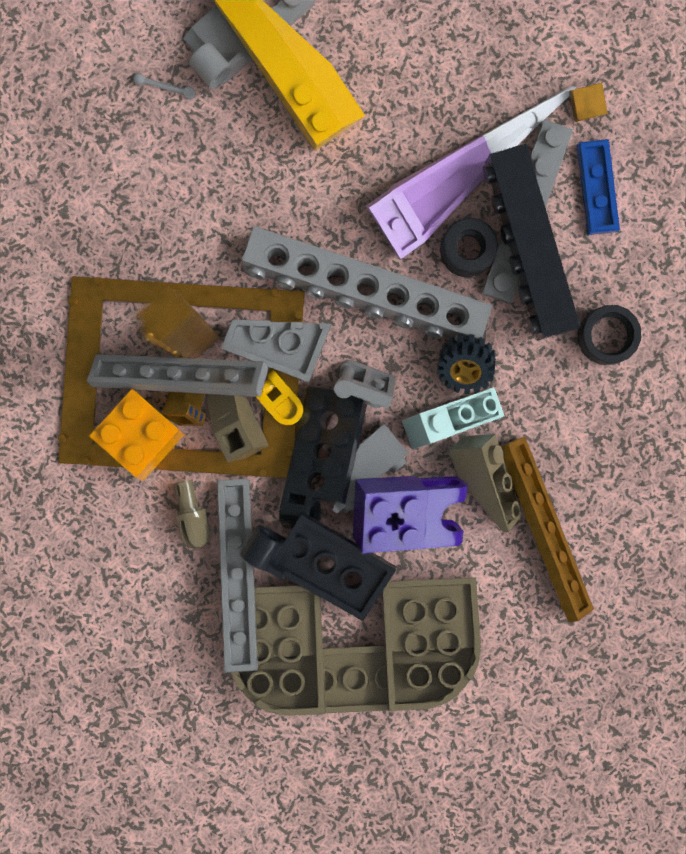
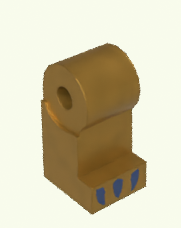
(184, 408)

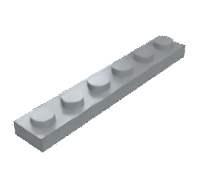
(546, 160)
(178, 374)
(237, 576)

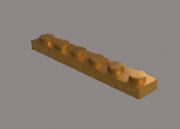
(547, 530)

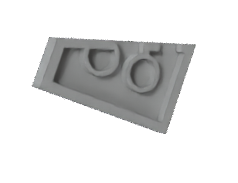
(280, 345)

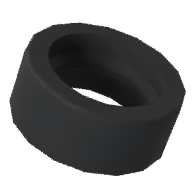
(633, 335)

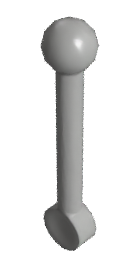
(188, 92)

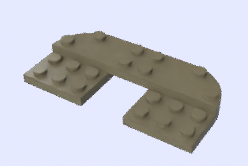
(424, 663)

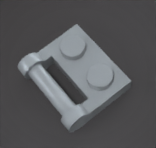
(375, 388)

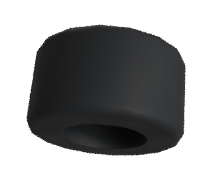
(474, 228)

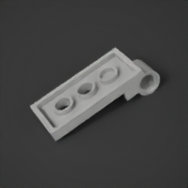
(219, 50)

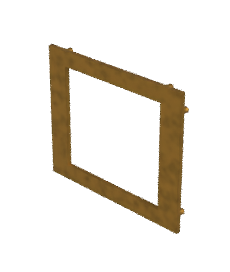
(84, 344)

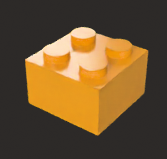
(136, 435)

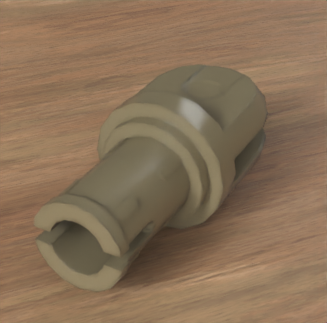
(191, 518)

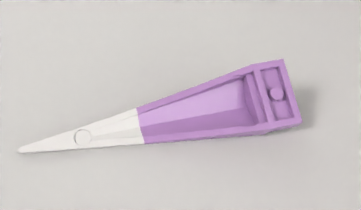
(423, 200)

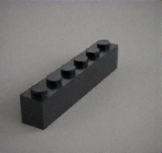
(531, 242)

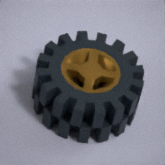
(455, 365)

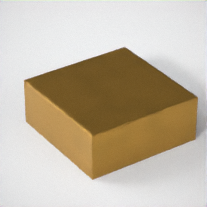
(588, 102)

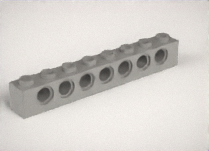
(267, 244)

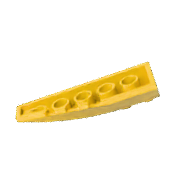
(294, 70)

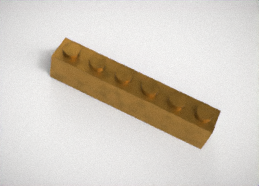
(176, 325)

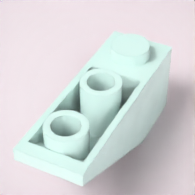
(452, 418)

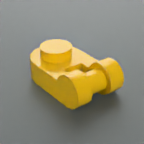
(287, 407)

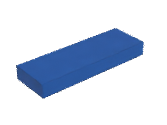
(598, 187)

